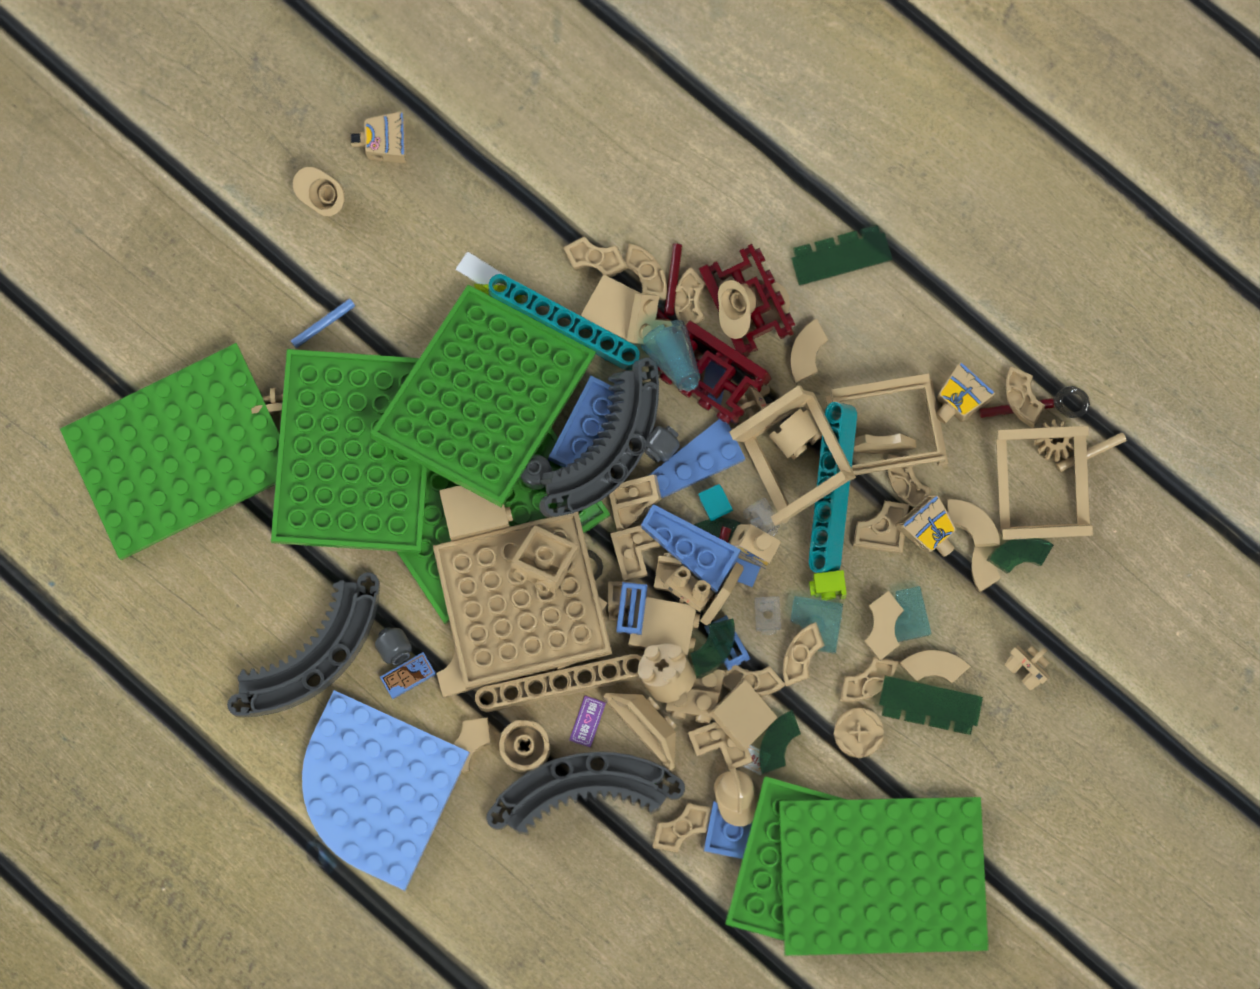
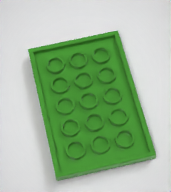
(758, 888)

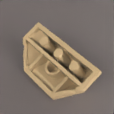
(647, 724)

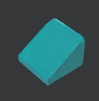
(715, 502)

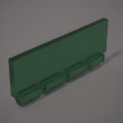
(848, 256)
(926, 700)

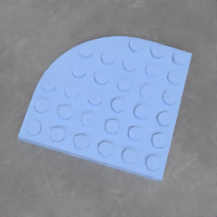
(376, 787)

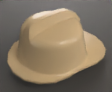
(319, 191)
(735, 308)
(736, 797)

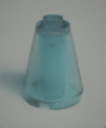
(673, 354)

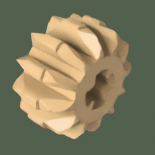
(1061, 448)

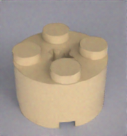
(796, 433)
(666, 672)
(525, 732)

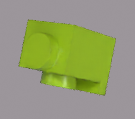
(828, 585)

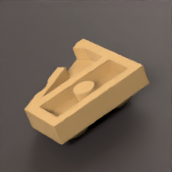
(633, 500)

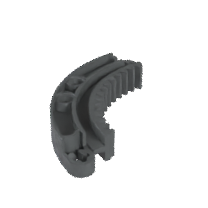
(630, 420)
(288, 684)
(544, 789)

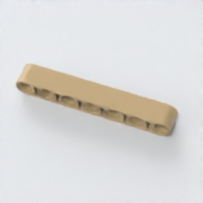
(547, 681)

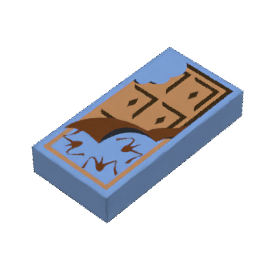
(408, 675)

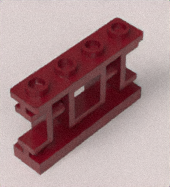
(765, 291)
(723, 358)

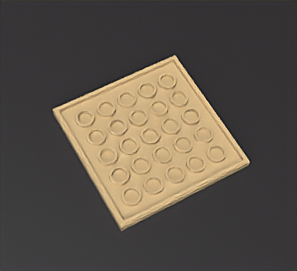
(509, 625)

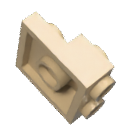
(543, 559)
(700, 699)

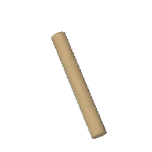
(1093, 451)

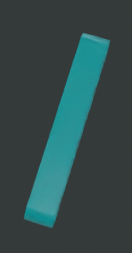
(557, 312)
(826, 553)

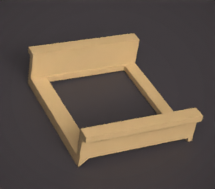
(895, 386)
(767, 418)
(1083, 526)

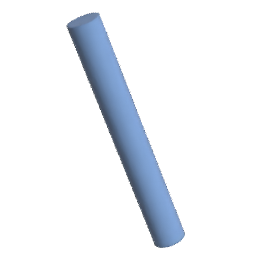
(322, 323)

